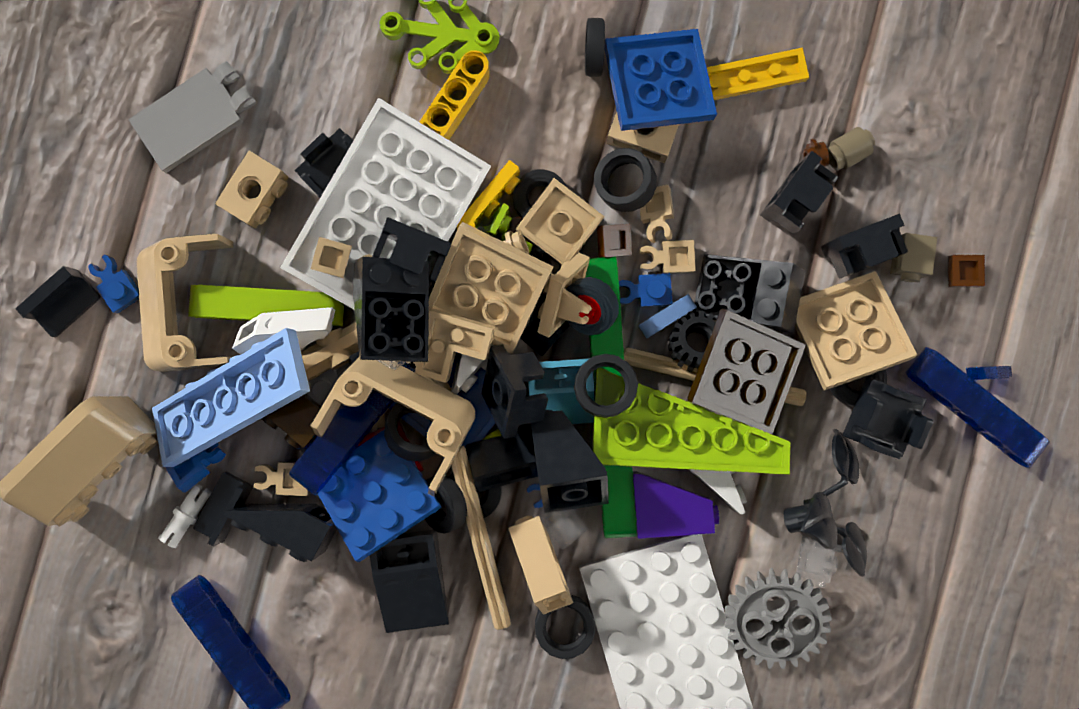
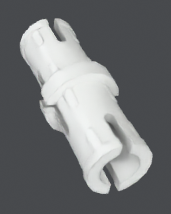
(185, 515)

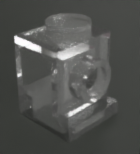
(564, 526)
(816, 561)

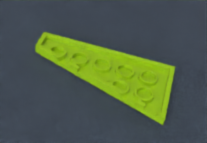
(679, 435)

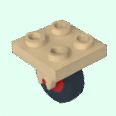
(580, 300)

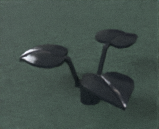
(816, 516)

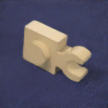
(657, 211)
(673, 256)
(284, 483)

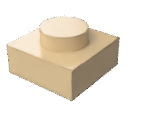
(331, 257)

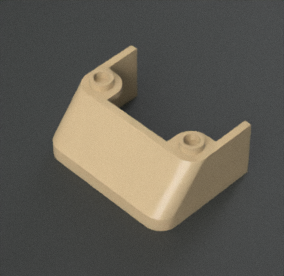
(162, 345)
(449, 412)

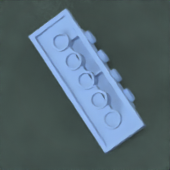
(230, 397)

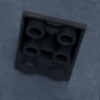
(751, 288)
(391, 311)
(297, 527)
(410, 582)

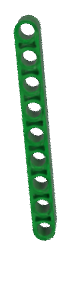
(619, 514)

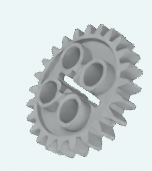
(777, 618)

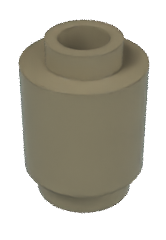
(850, 148)

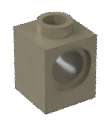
(919, 259)

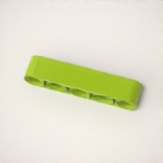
(248, 303)

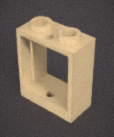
(540, 564)

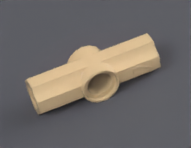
(331, 351)

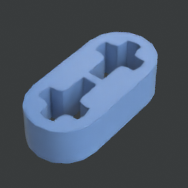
(667, 316)

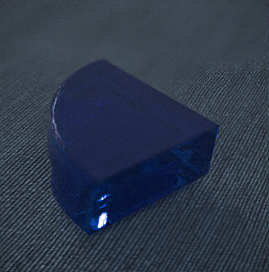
(991, 372)

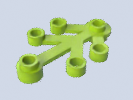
(444, 33)

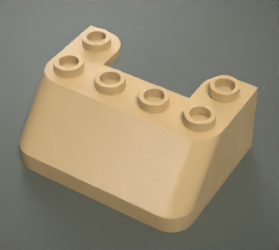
(75, 457)

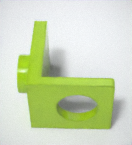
(500, 223)

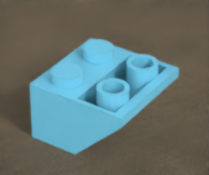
(559, 388)

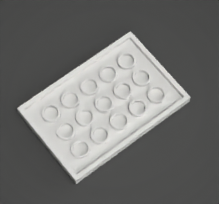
(391, 172)
(665, 628)

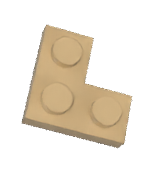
(451, 335)

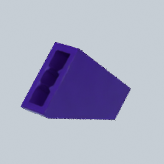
(670, 510)

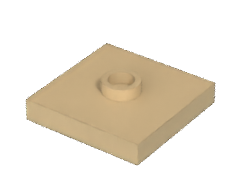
(559, 222)

